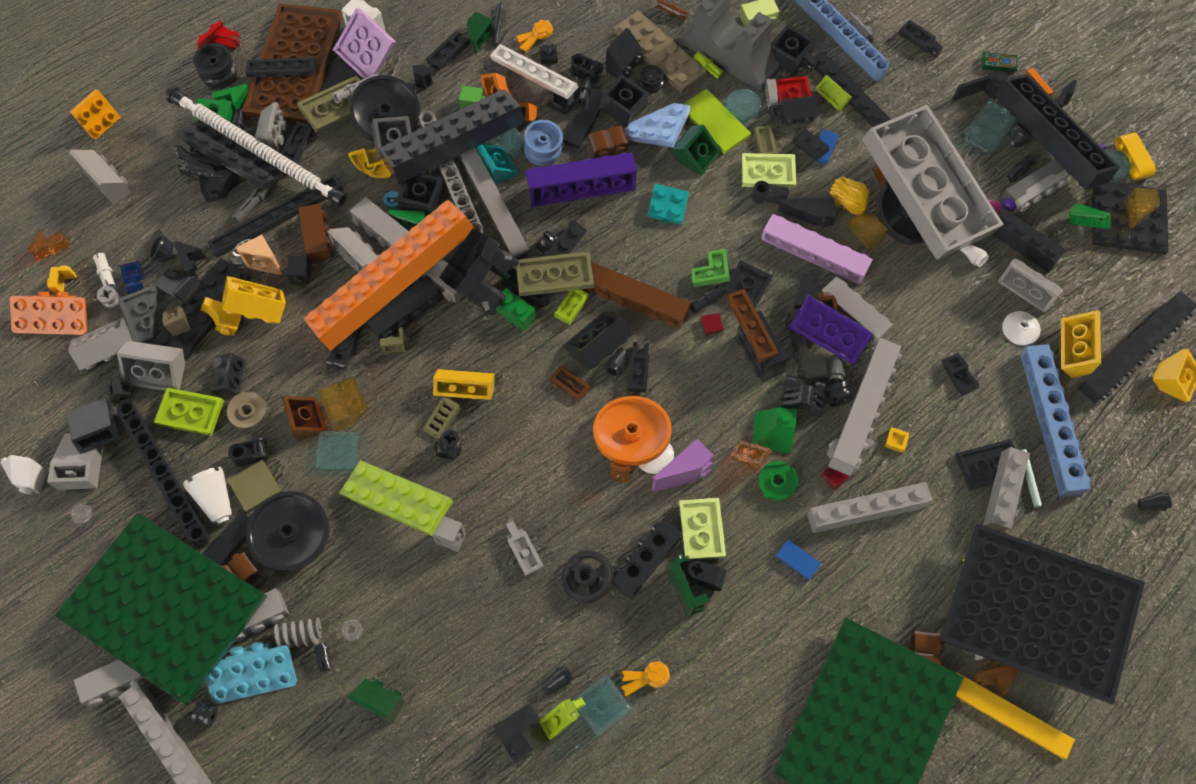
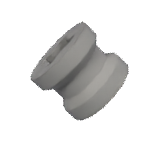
(113, 297)

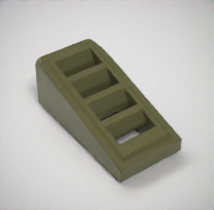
(446, 421)

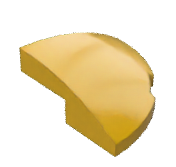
(367, 162)

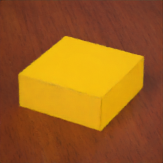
(897, 439)

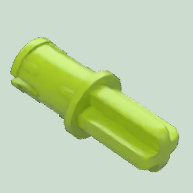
(707, 64)

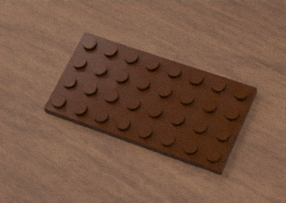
(294, 34)

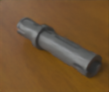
(256, 196)

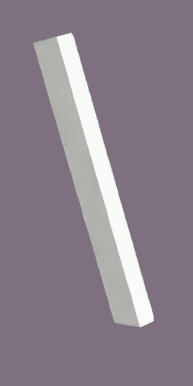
(534, 71)

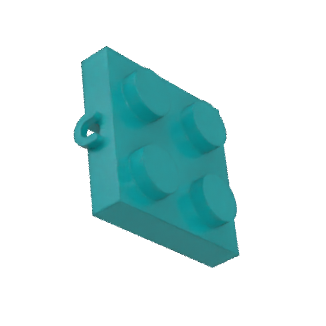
(668, 204)

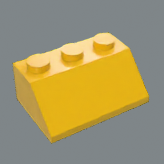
(253, 300)
(1080, 343)

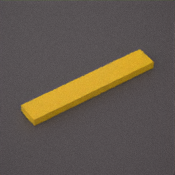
(1015, 718)

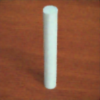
(1032, 485)

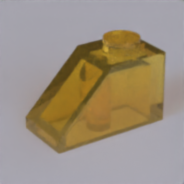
(1141, 205)
(868, 229)

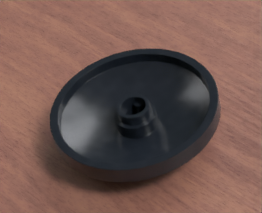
(383, 98)
(895, 218)
(287, 531)

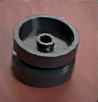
(215, 65)

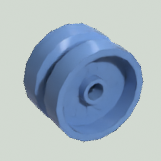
(543, 142)

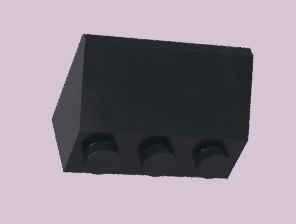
(598, 339)

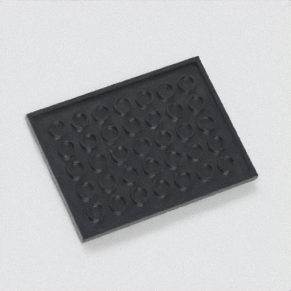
(1043, 613)

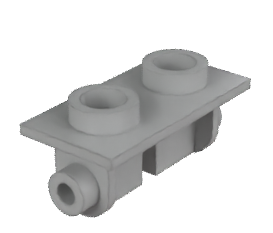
(857, 23)

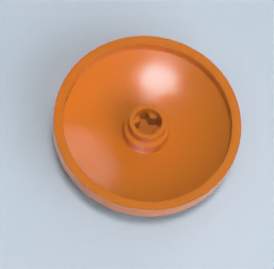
(632, 430)

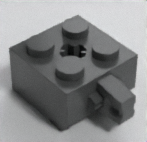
(385, 127)

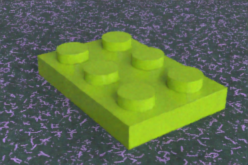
(189, 411)

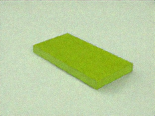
(719, 122)

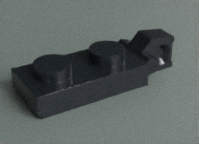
(920, 38)

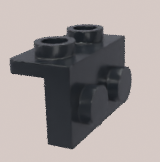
(561, 104)
(227, 374)

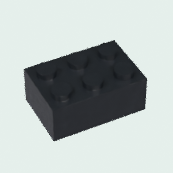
(770, 367)

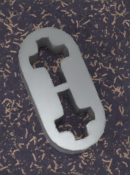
(771, 92)

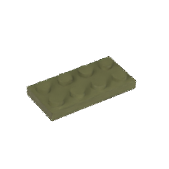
(323, 111)
(554, 274)

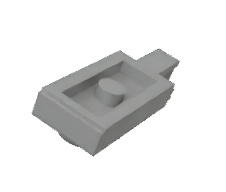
(523, 550)

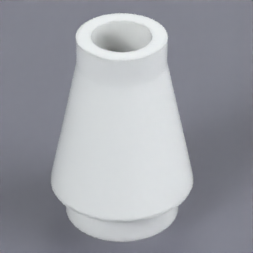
(975, 255)

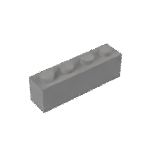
(857, 309)
(1006, 489)

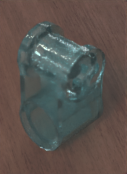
(511, 142)

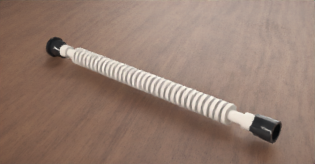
(258, 148)

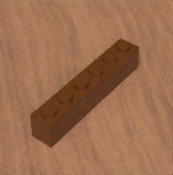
(639, 296)

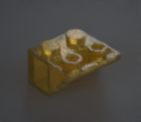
(343, 403)

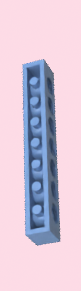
(1050, 428)

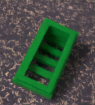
(1090, 217)
(407, 218)

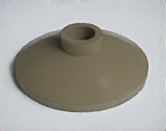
(241, 404)

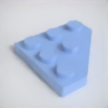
(660, 126)

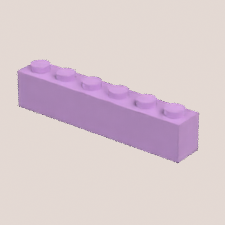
(816, 249)

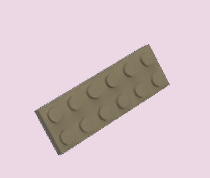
(662, 52)

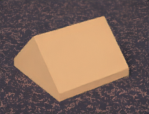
(259, 256)

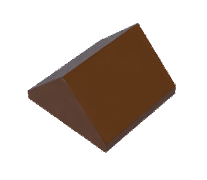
(303, 416)

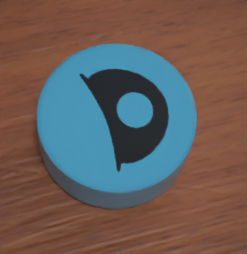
(390, 200)

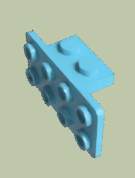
(251, 672)

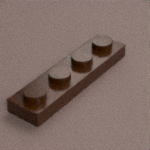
(752, 325)

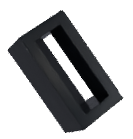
(422, 76)

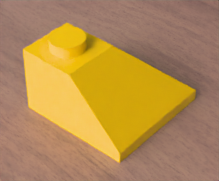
(1177, 375)

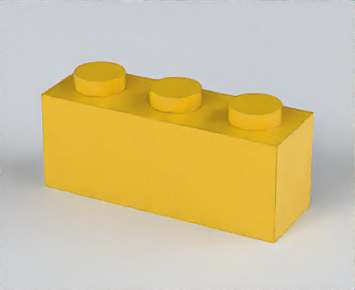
(463, 384)

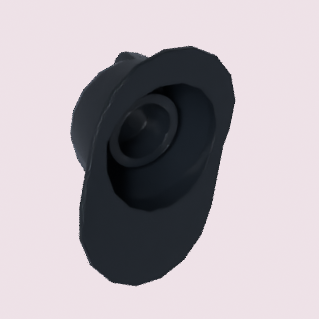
(160, 247)

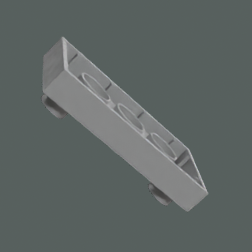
(932, 181)

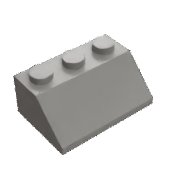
(101, 174)
(352, 248)
(1030, 285)
(99, 344)
(151, 365)

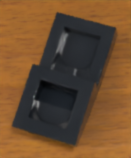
(1066, 93)
(959, 375)

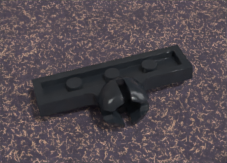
(558, 245)

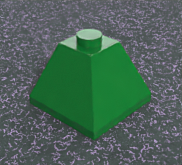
(775, 429)

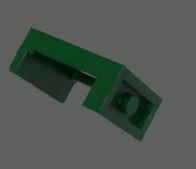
(689, 603)

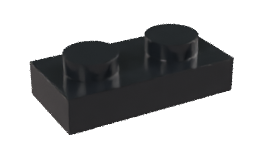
(810, 144)

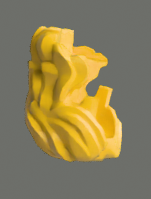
(850, 194)

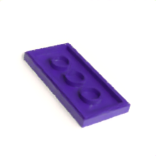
(830, 329)

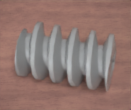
(298, 635)

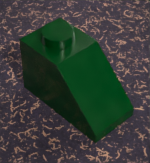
(479, 30)

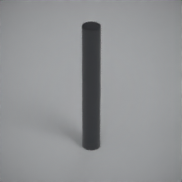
(497, 26)

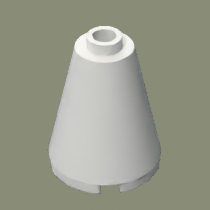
(211, 494)

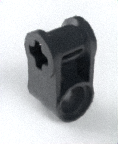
(583, 66)
(253, 451)
(708, 575)

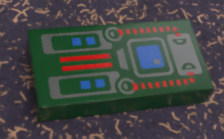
(999, 62)

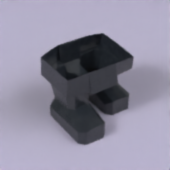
(471, 264)

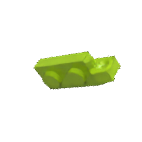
(561, 717)

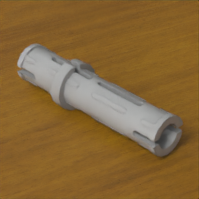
(348, 90)

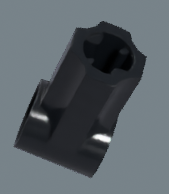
(769, 193)

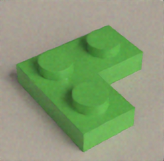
(714, 273)

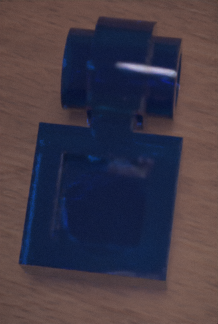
(132, 274)

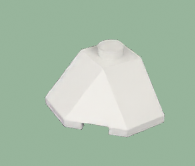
(24, 473)

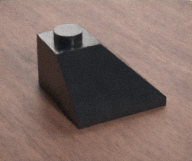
(521, 733)

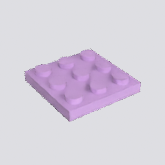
(364, 44)

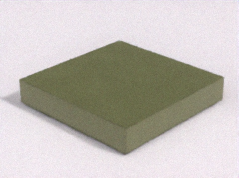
(254, 485)

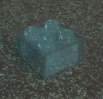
(603, 706)

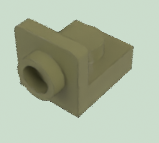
(395, 344)

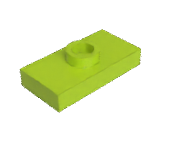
(833, 93)
(571, 306)

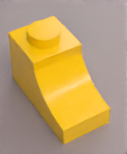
(225, 323)

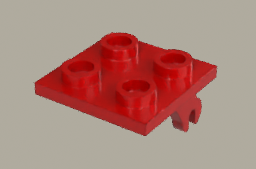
(218, 34)

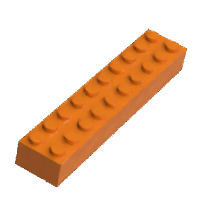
(389, 275)

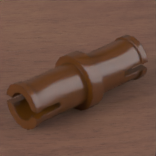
(672, 9)

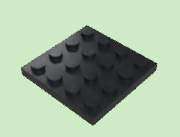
(1147, 236)

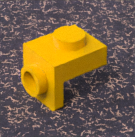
(58, 276)

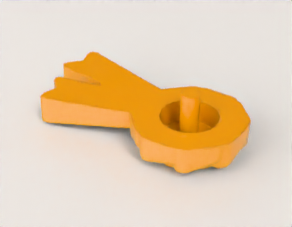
(541, 30)
(655, 675)

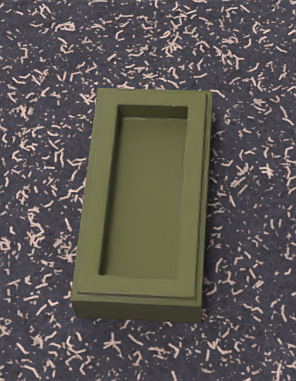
(765, 140)

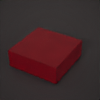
(712, 323)
(834, 478)

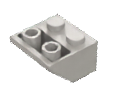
(271, 127)

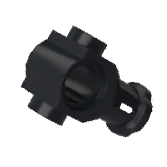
(448, 445)

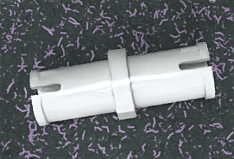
(104, 270)

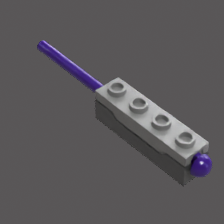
(1035, 186)

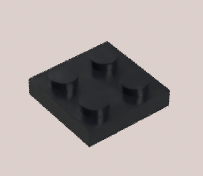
(751, 279)

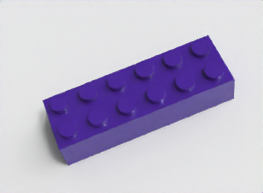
(581, 179)

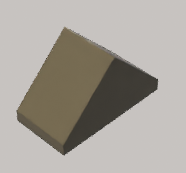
(176, 321)

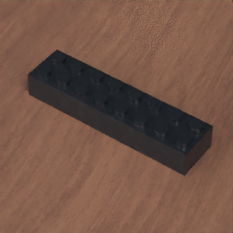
(1056, 131)
(451, 136)

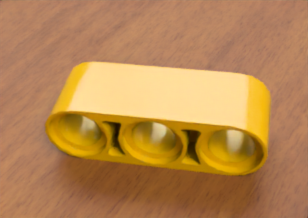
(1140, 160)

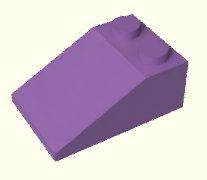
(685, 468)

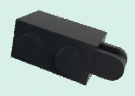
(795, 110)

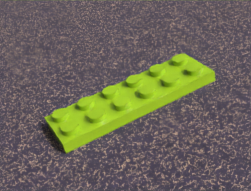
(396, 497)

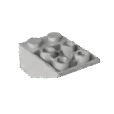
(72, 469)

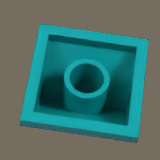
(497, 162)

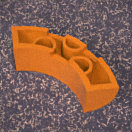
(495, 82)

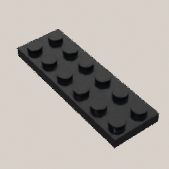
(229, 154)
(199, 321)

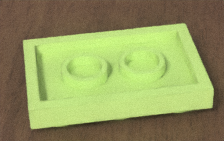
(775, 169)
(702, 529)

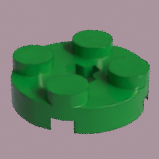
(772, 490)

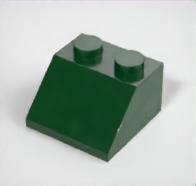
(696, 149)
(377, 699)

